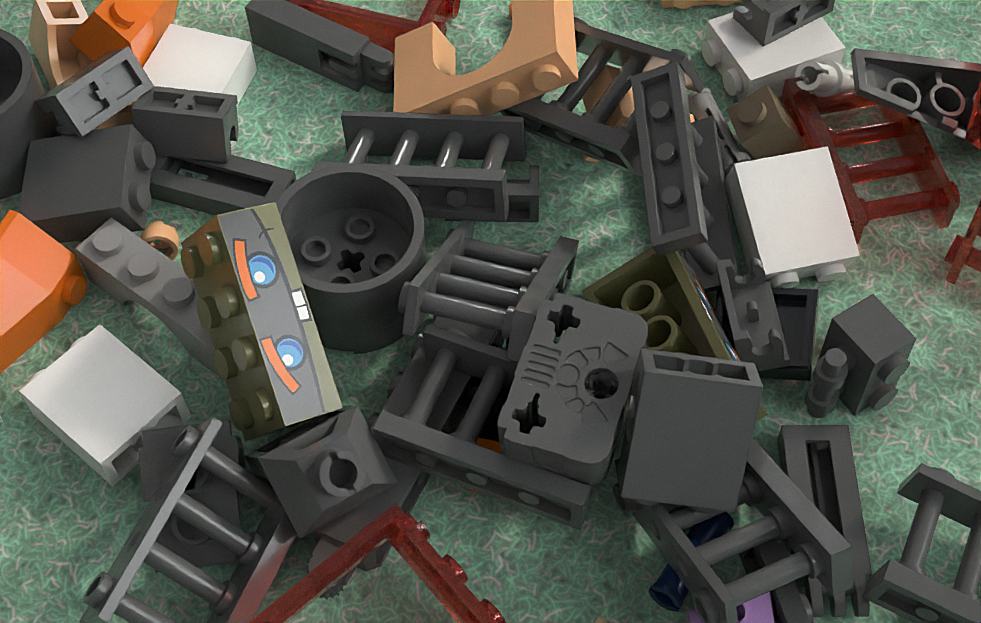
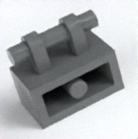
(860, 360)

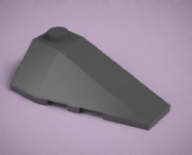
(919, 86)

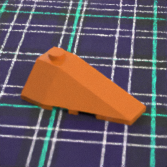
(124, 24)
(36, 285)

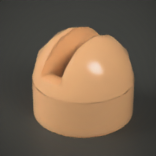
(166, 234)

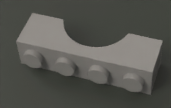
(138, 272)

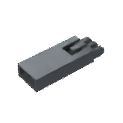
(320, 45)
(228, 188)
(823, 468)

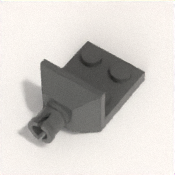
(323, 468)

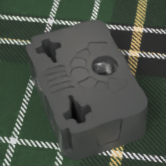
(557, 384)

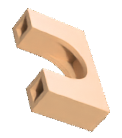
(531, 63)

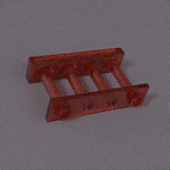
(918, 157)

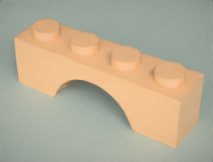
(60, 59)

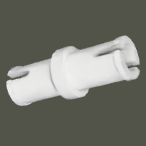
(824, 78)

